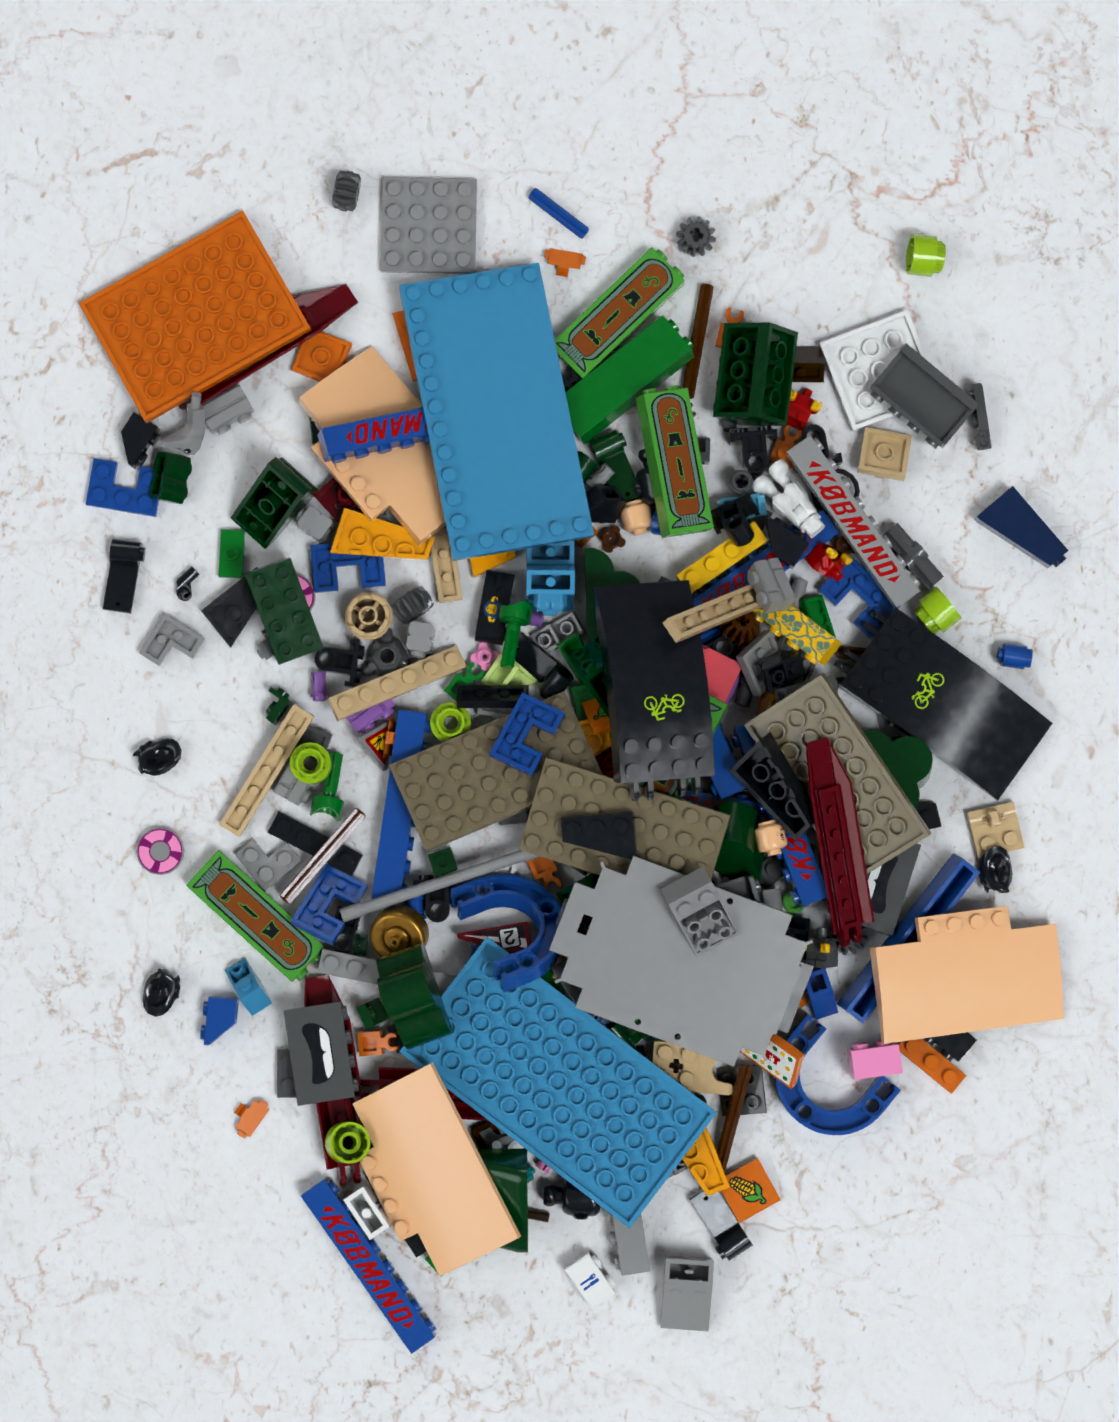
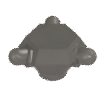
(386, 656)

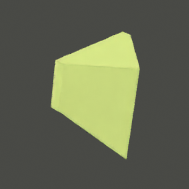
(503, 676)

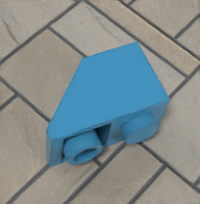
(248, 986)

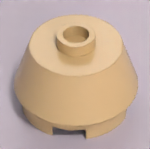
(368, 616)

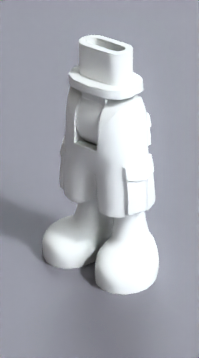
(793, 502)

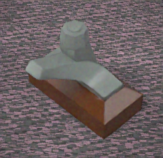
(490, 1137)

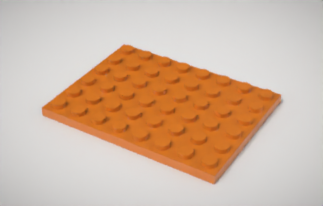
(194, 316)

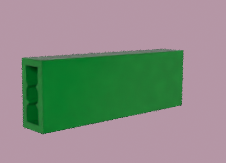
(625, 375)

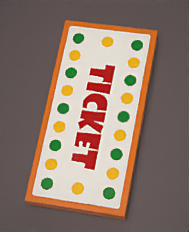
(782, 1060)

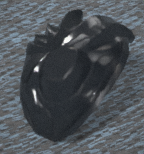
(158, 756)
(995, 870)
(160, 992)

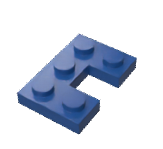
(107, 496)
(326, 563)
(863, 585)
(525, 715)
(312, 912)

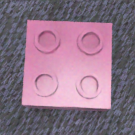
(874, 1060)

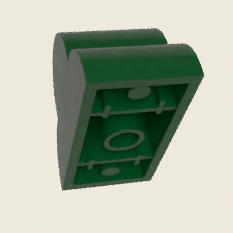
(273, 501)
(600, 572)
(907, 760)
(739, 848)
(412, 996)

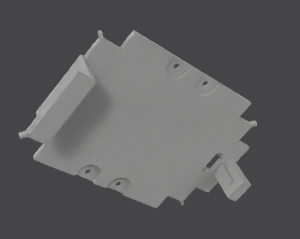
(644, 969)

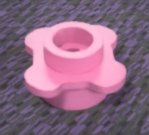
(484, 663)

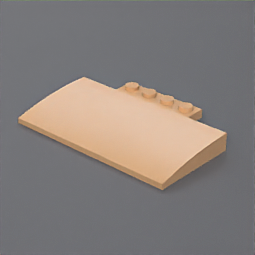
(393, 480)
(967, 976)
(432, 1172)

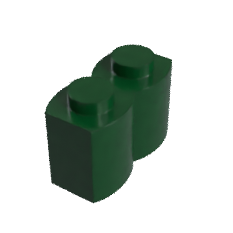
(170, 477)

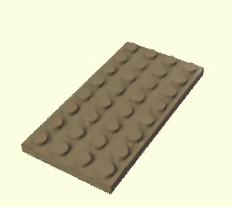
(463, 789)
(883, 810)
(666, 828)

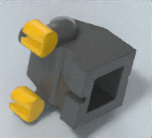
(822, 951)

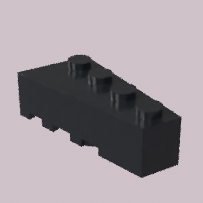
(775, 786)

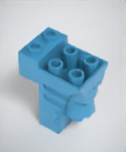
(551, 578)

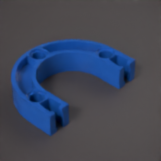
(522, 895)
(830, 1121)

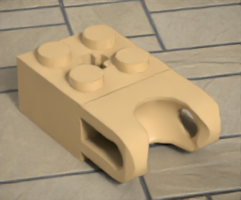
(696, 1072)

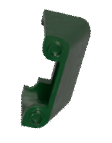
(510, 1176)

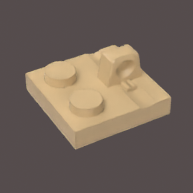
(884, 454)
(995, 828)

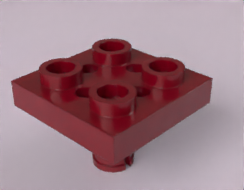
(329, 497)

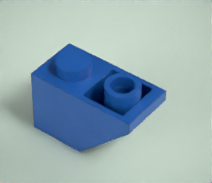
(821, 994)
(220, 1017)

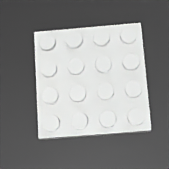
(860, 358)

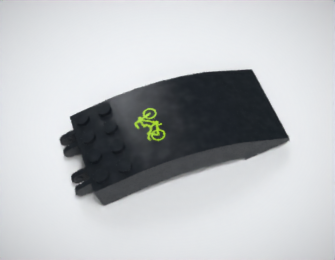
(654, 687)
(944, 701)

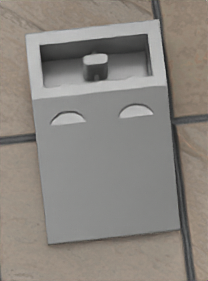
(699, 911)
(687, 1293)

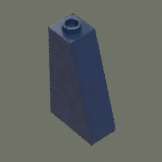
(1021, 527)

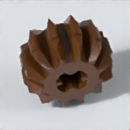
(741, 629)

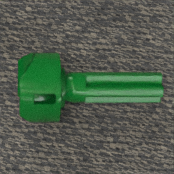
(514, 616)
(328, 802)

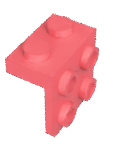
(720, 672)

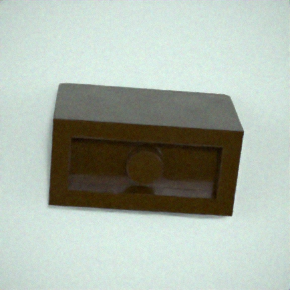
(809, 364)

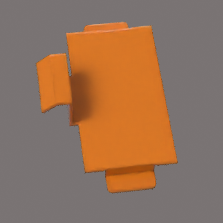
(564, 260)
(390, 734)
(250, 1117)

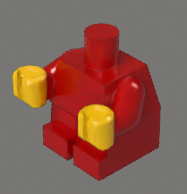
(801, 408)
(825, 561)

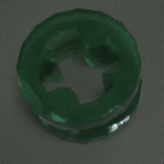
(361, 944)

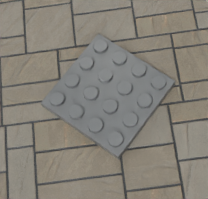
(428, 225)

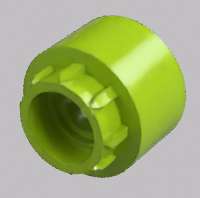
(924, 255)
(937, 611)
(447, 710)
(298, 759)
(360, 1144)

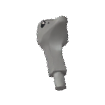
(190, 435)

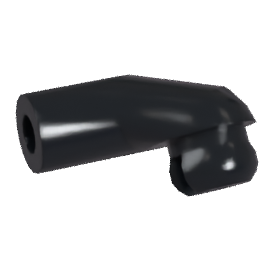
(183, 584)

